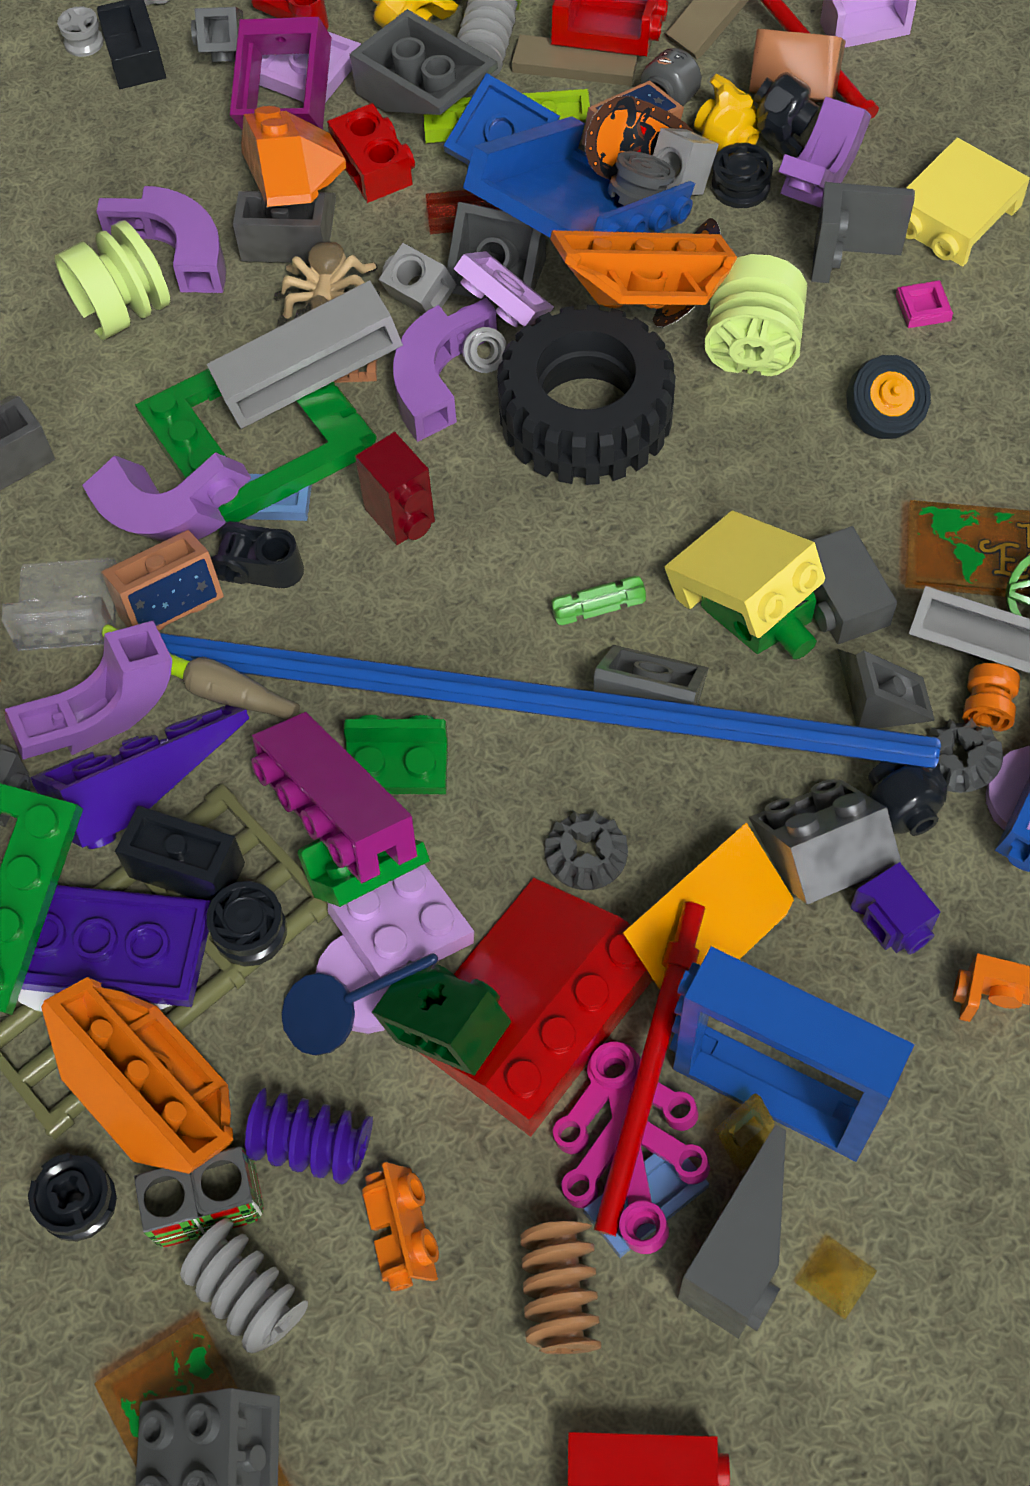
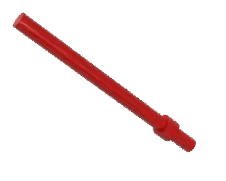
(677, 959)

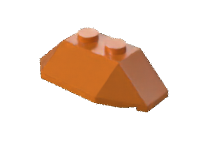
(288, 156)
(646, 266)
(138, 1076)

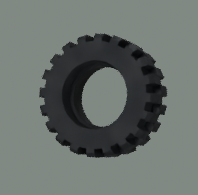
(586, 441)

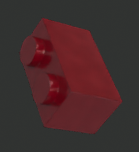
(396, 489)

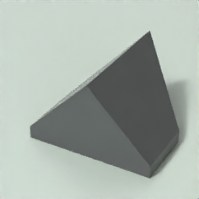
(884, 692)

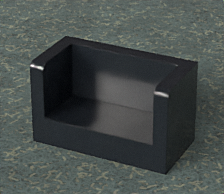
(131, 43)
(179, 855)

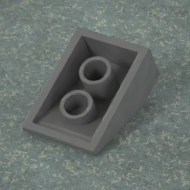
(416, 67)
(742, 1252)

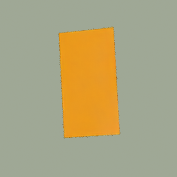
(740, 898)

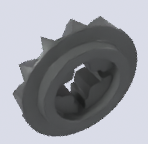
(983, 760)
(586, 871)

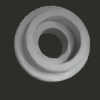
(470, 346)

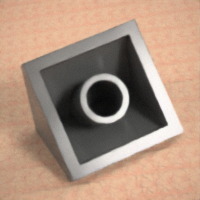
(503, 237)
(649, 676)

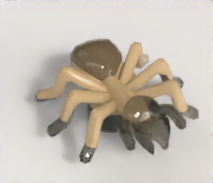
(323, 278)

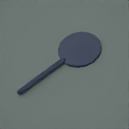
(321, 1009)

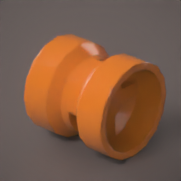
(991, 696)

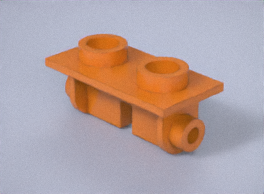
(395, 1200)

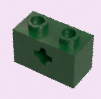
(443, 1017)

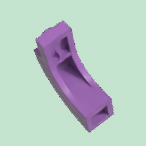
(827, 152)
(180, 223)
(427, 347)
(132, 502)
(105, 704)

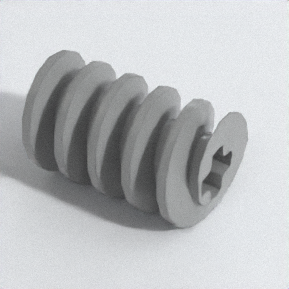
(488, 27)
(239, 1290)

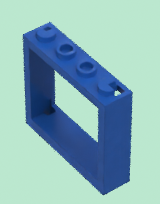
(798, 1027)

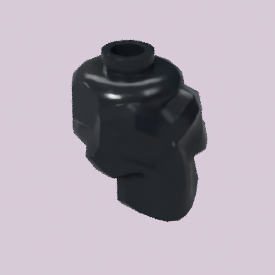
(784, 111)
(910, 794)

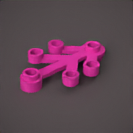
(618, 1091)

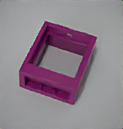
(278, 37)

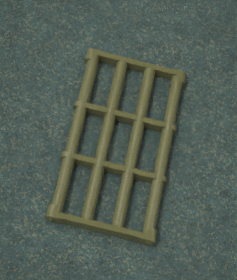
(61, 1116)

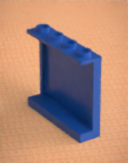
(552, 187)

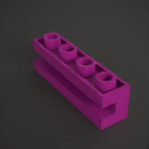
(333, 796)

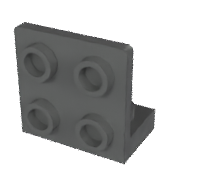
(859, 221)
(209, 1440)

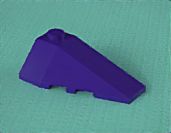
(138, 776)

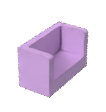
(867, 19)

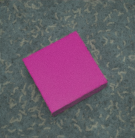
(924, 304)

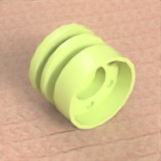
(118, 277)
(757, 316)

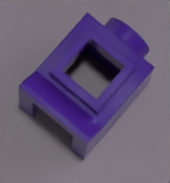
(896, 910)

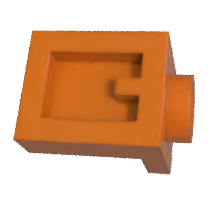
(1001, 979)

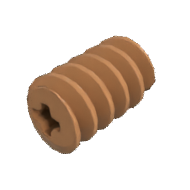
(558, 1288)

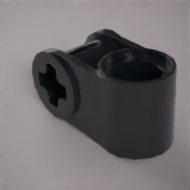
(254, 554)

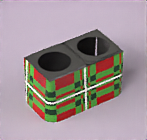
(185, 1224)

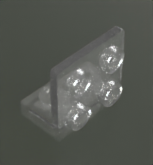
(60, 605)

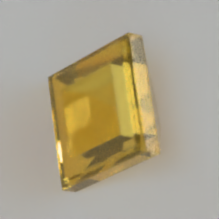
(752, 1113)
(836, 1277)

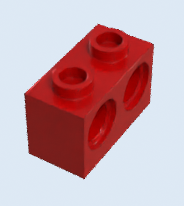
(372, 152)

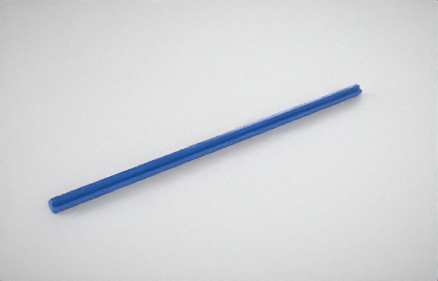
(566, 702)

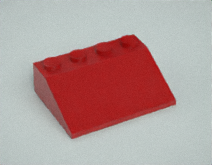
(564, 986)

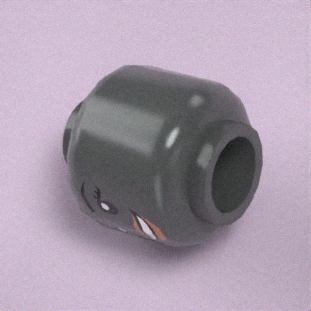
(674, 74)

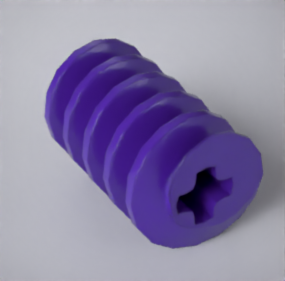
(306, 1138)

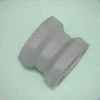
(80, 31)

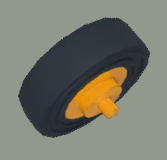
(888, 397)

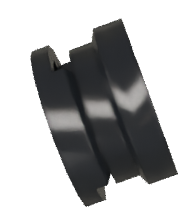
(742, 177)
(248, 924)
(72, 1197)

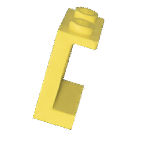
(962, 199)
(747, 569)

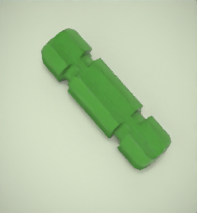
(598, 600)

